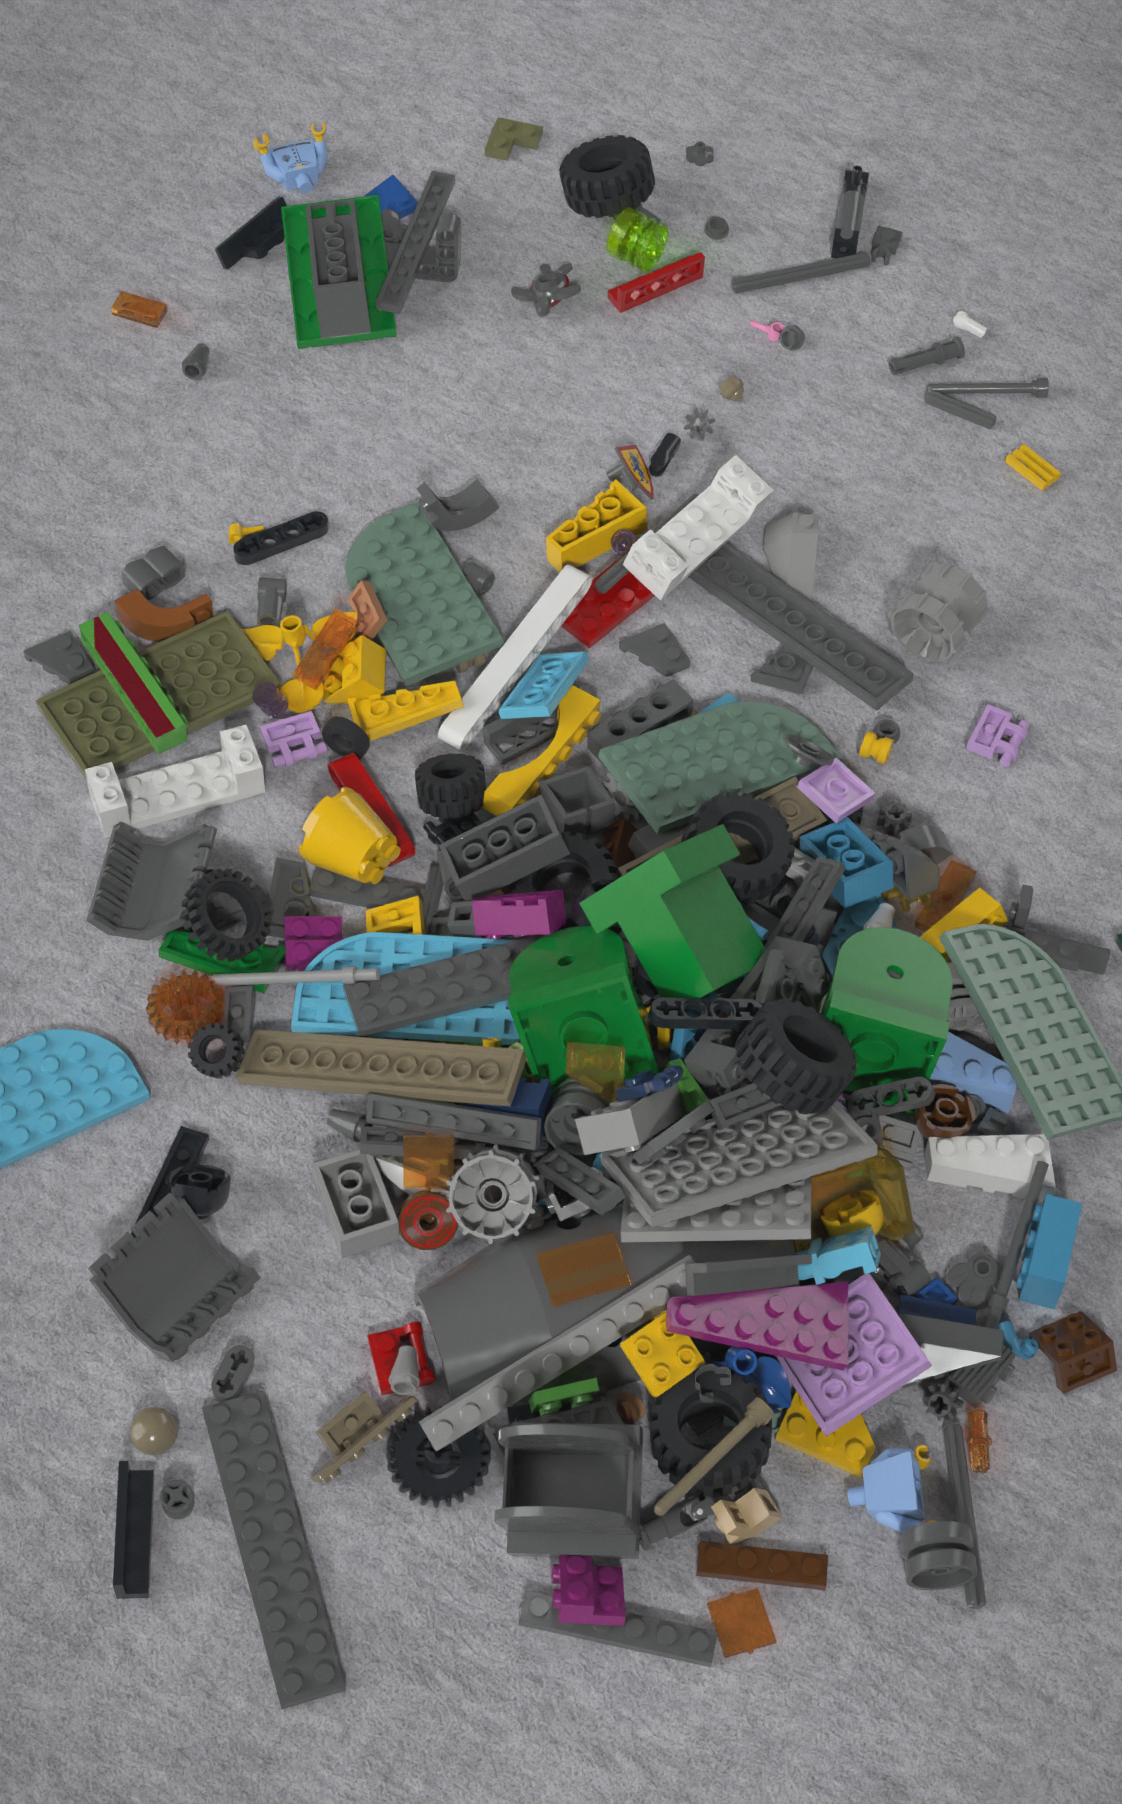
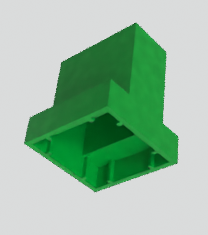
(682, 917)

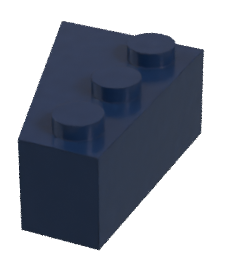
(529, 1100)

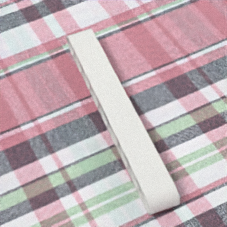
(515, 657)

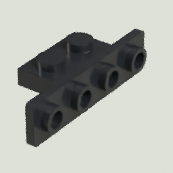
(255, 236)

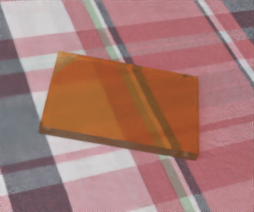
(583, 1269)

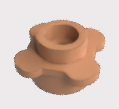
(630, 1408)

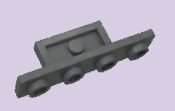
(1068, 953)

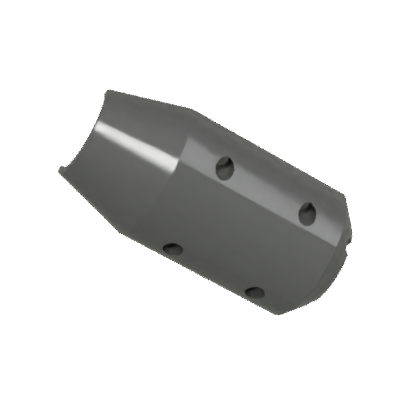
(500, 1310)

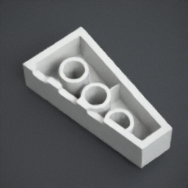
(990, 1162)

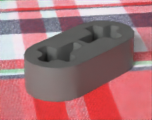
(226, 1371)

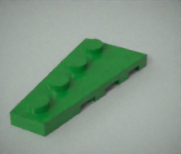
(183, 951)

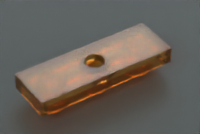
(333, 635)
(950, 893)

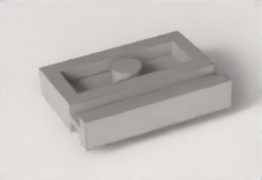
(898, 1138)

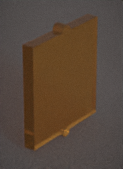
(427, 1160)
(741, 1623)

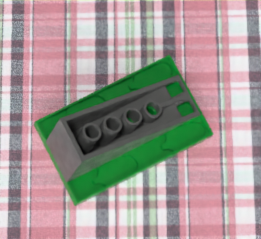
(337, 271)

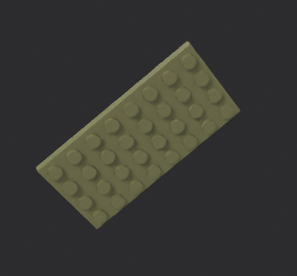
(203, 669)

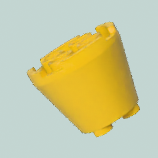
(348, 838)

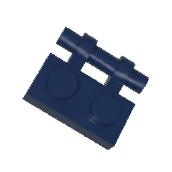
(647, 1082)

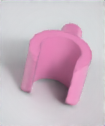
(773, 331)

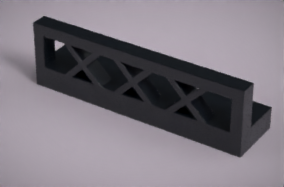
(133, 1532)

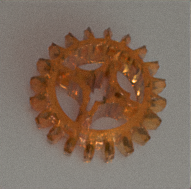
(183, 997)

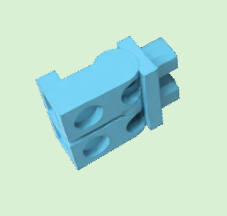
(841, 1254)

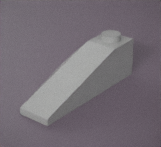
(792, 551)

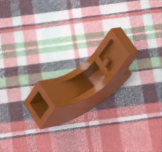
(160, 623)

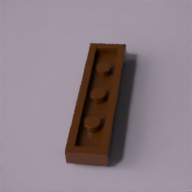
(762, 1565)

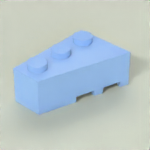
(975, 1073)

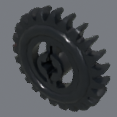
(428, 1488)

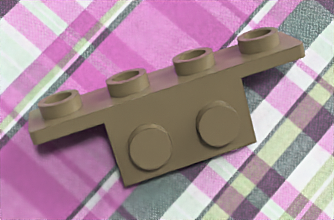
(355, 1427)

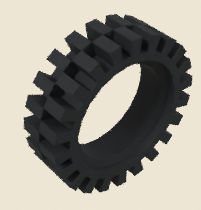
(246, 896)

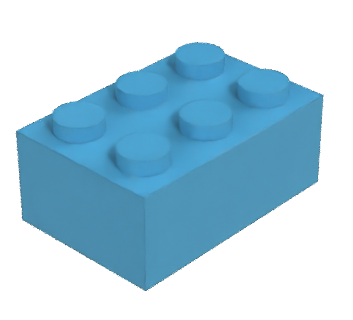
(866, 866)
(1048, 1251)

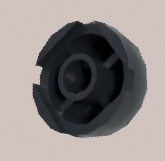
(202, 1188)

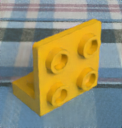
(660, 1355)

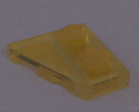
(597, 1068)

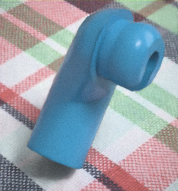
(1022, 1348)

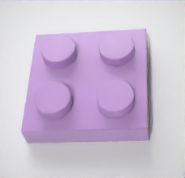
(836, 790)

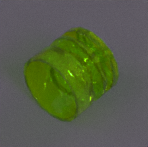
(637, 239)

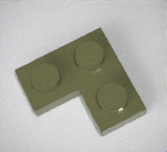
(509, 133)

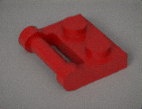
(384, 1352)

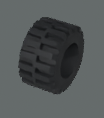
(450, 785)

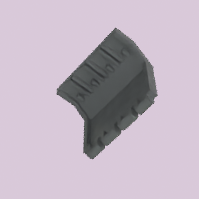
(147, 880)
(170, 1279)

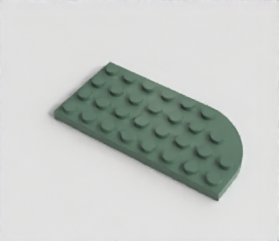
(424, 594)
(707, 755)
(1037, 1028)

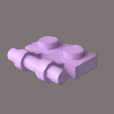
(292, 732)
(989, 732)

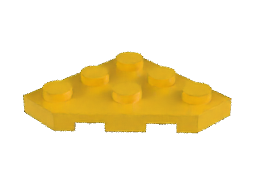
(845, 1448)

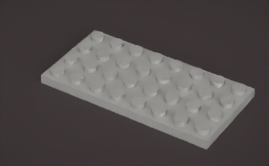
(738, 1161)

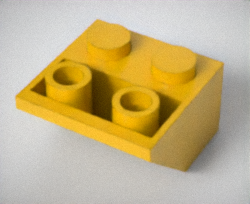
(356, 672)

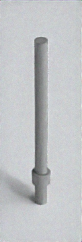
(348, 975)

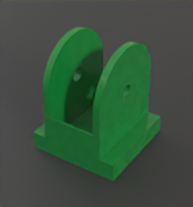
(577, 1002)
(890, 1022)

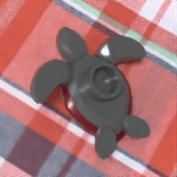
(548, 289)

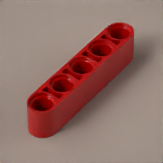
(351, 773)

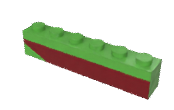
(134, 683)

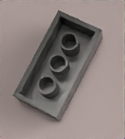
(504, 849)

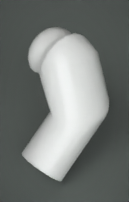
(964, 322)

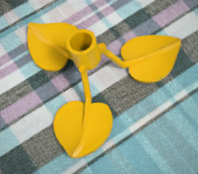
(270, 638)

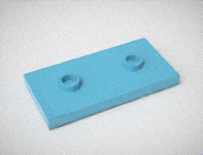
(544, 685)

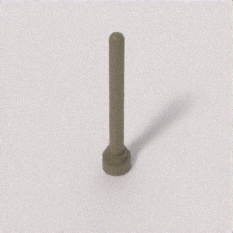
(757, 1414)

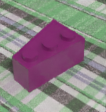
(519, 914)

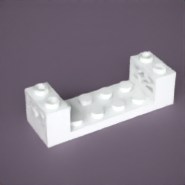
(698, 530)
(178, 788)

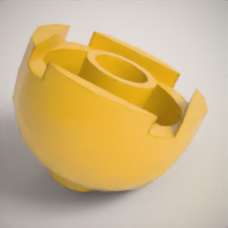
(853, 1214)

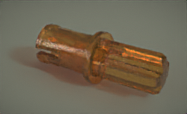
(979, 1441)

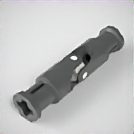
(695, 1506)

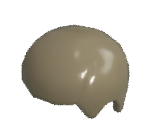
(153, 1431)

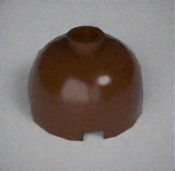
(946, 1115)

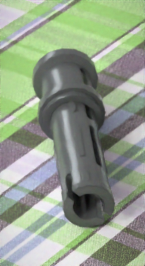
(936, 354)

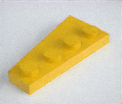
(398, 711)

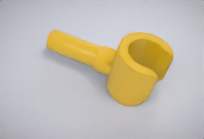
(236, 532)

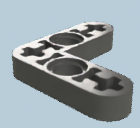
(871, 1113)

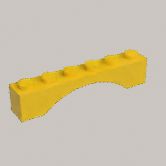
(574, 717)

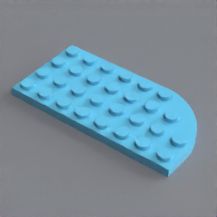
(324, 1009)
(60, 1086)

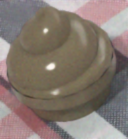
(732, 389)

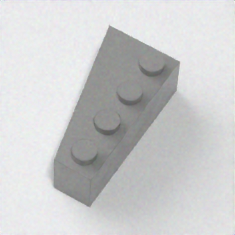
(630, 1122)

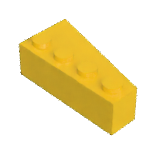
(594, 526)

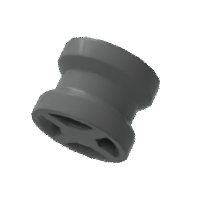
(175, 1492)

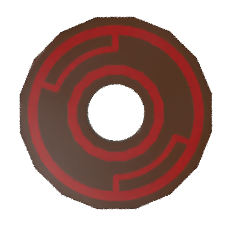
(426, 1236)

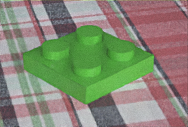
(575, 1394)

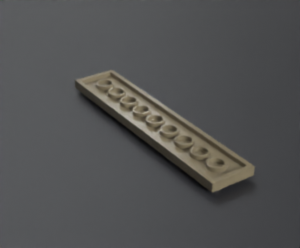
(382, 1067)

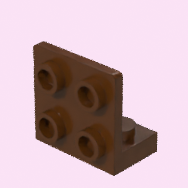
(1077, 1349)

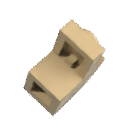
(746, 1516)

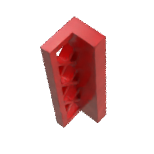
(657, 282)

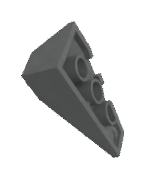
(953, 1345)

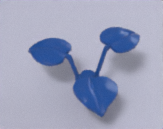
(762, 1371)

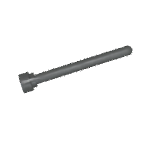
(1037, 387)

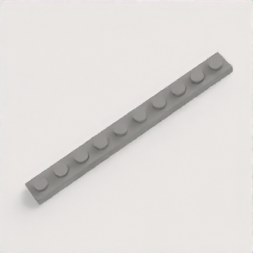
(555, 1356)

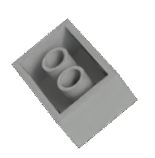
(355, 1202)

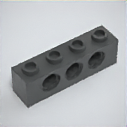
(660, 708)

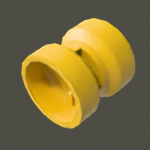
(875, 747)

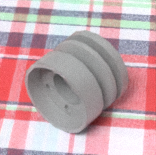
(962, 1010)

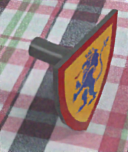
(632, 469)

